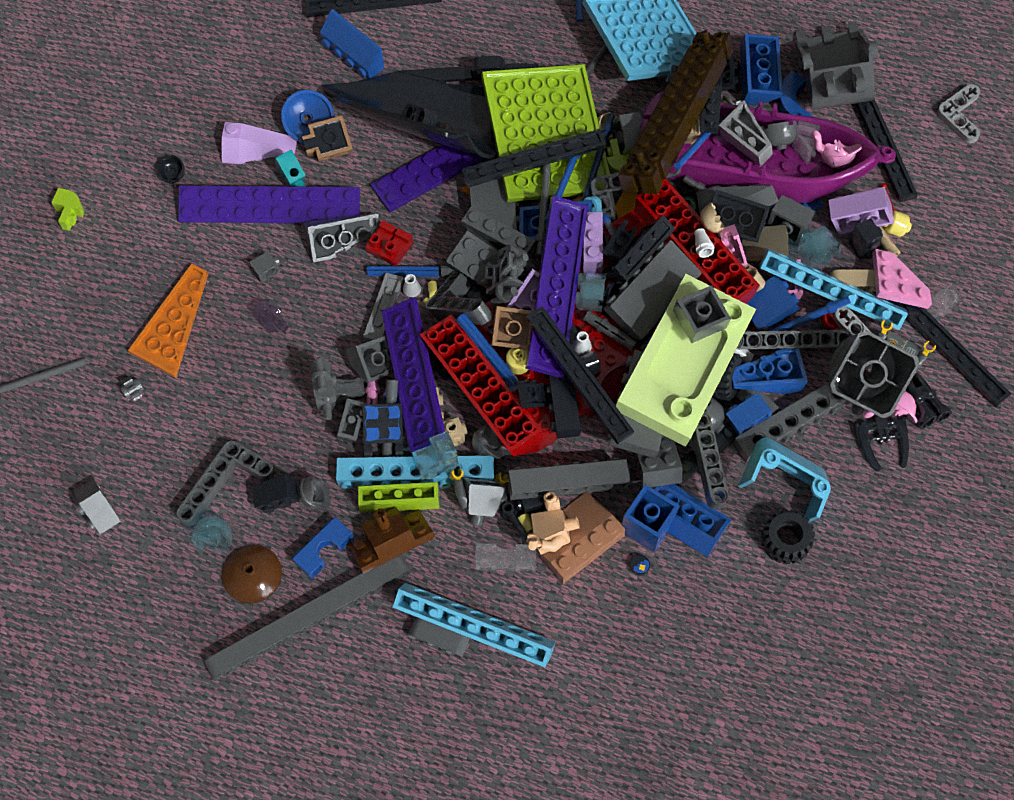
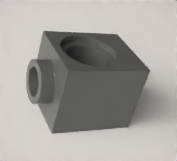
(265, 266)

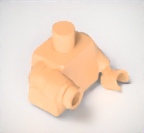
(551, 527)

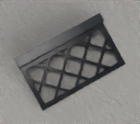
(640, 249)

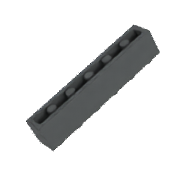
(568, 478)

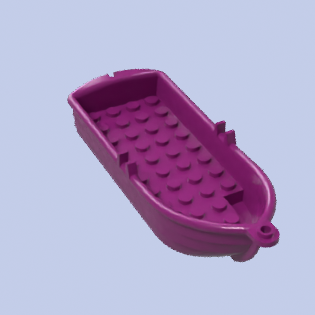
(724, 165)

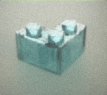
(437, 457)

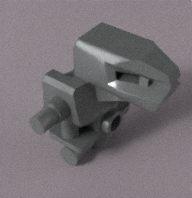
(504, 275)
(332, 391)

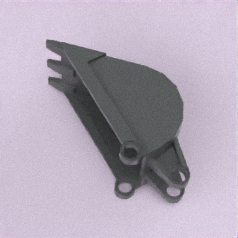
(837, 66)

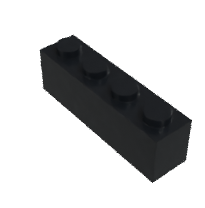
(563, 407)

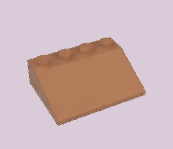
(596, 534)

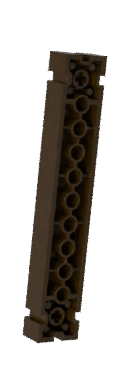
(676, 113)

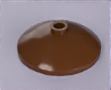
(259, 583)

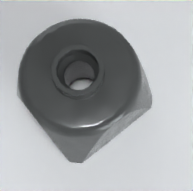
(885, 383)

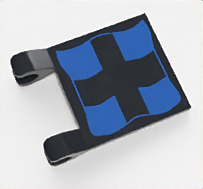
(382, 425)

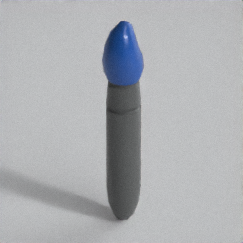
(607, 222)

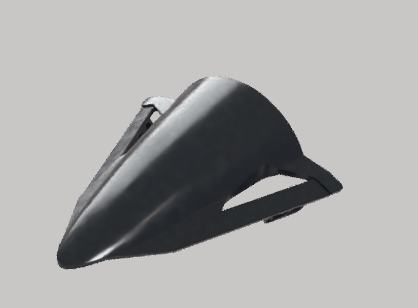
(429, 106)

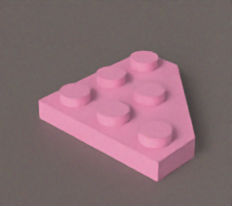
(897, 282)

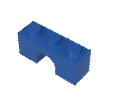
(333, 534)

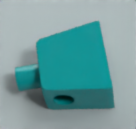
(288, 165)

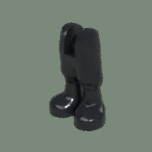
(926, 393)

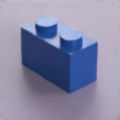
(748, 413)

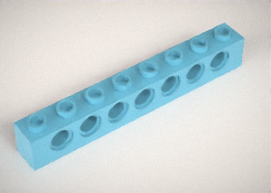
(832, 288)
(387, 465)
(474, 624)

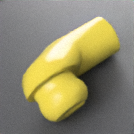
(432, 288)

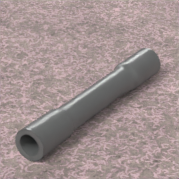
(391, 396)

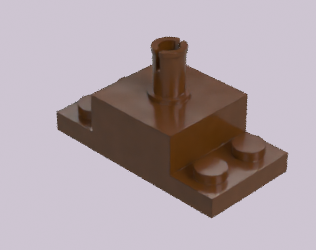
(389, 537)

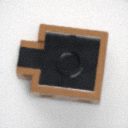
(327, 139)

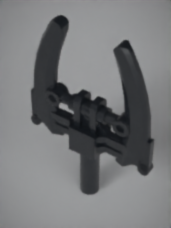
(881, 427)

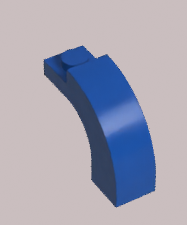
(792, 87)

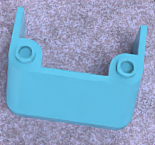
(772, 454)

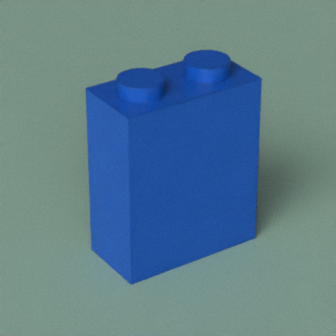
(773, 304)

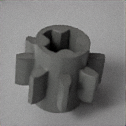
(132, 388)

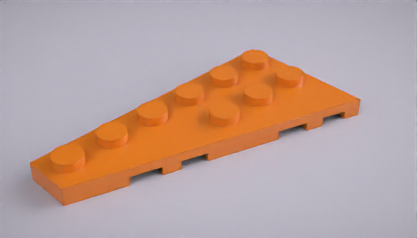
(168, 331)

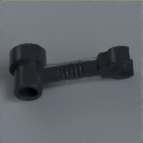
(512, 516)

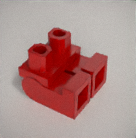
(389, 243)

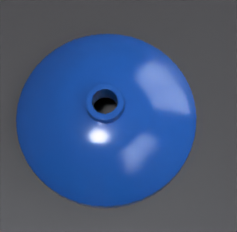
(301, 104)

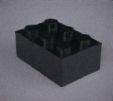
(745, 214)

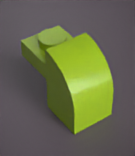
(614, 158)
(70, 206)

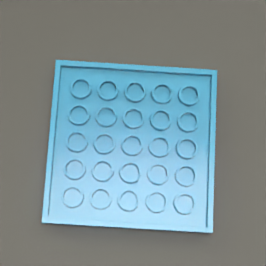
(642, 34)

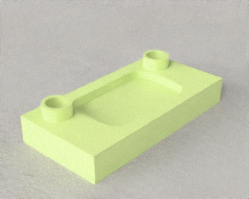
(680, 376)

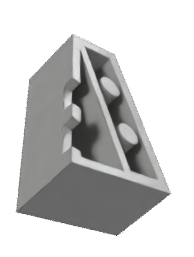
(746, 135)

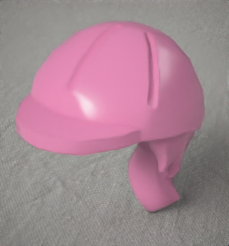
(836, 154)
(905, 406)

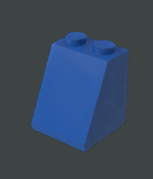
(649, 518)

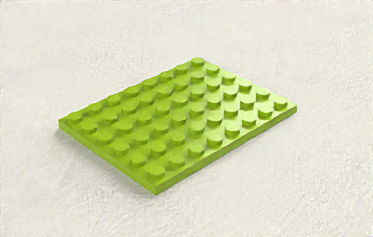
(537, 109)

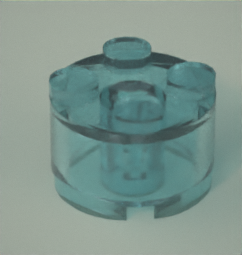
(818, 248)
(591, 291)

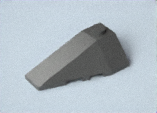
(758, 193)
(334, 234)
(371, 359)

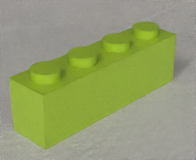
(403, 496)

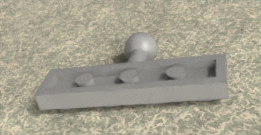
(386, 298)

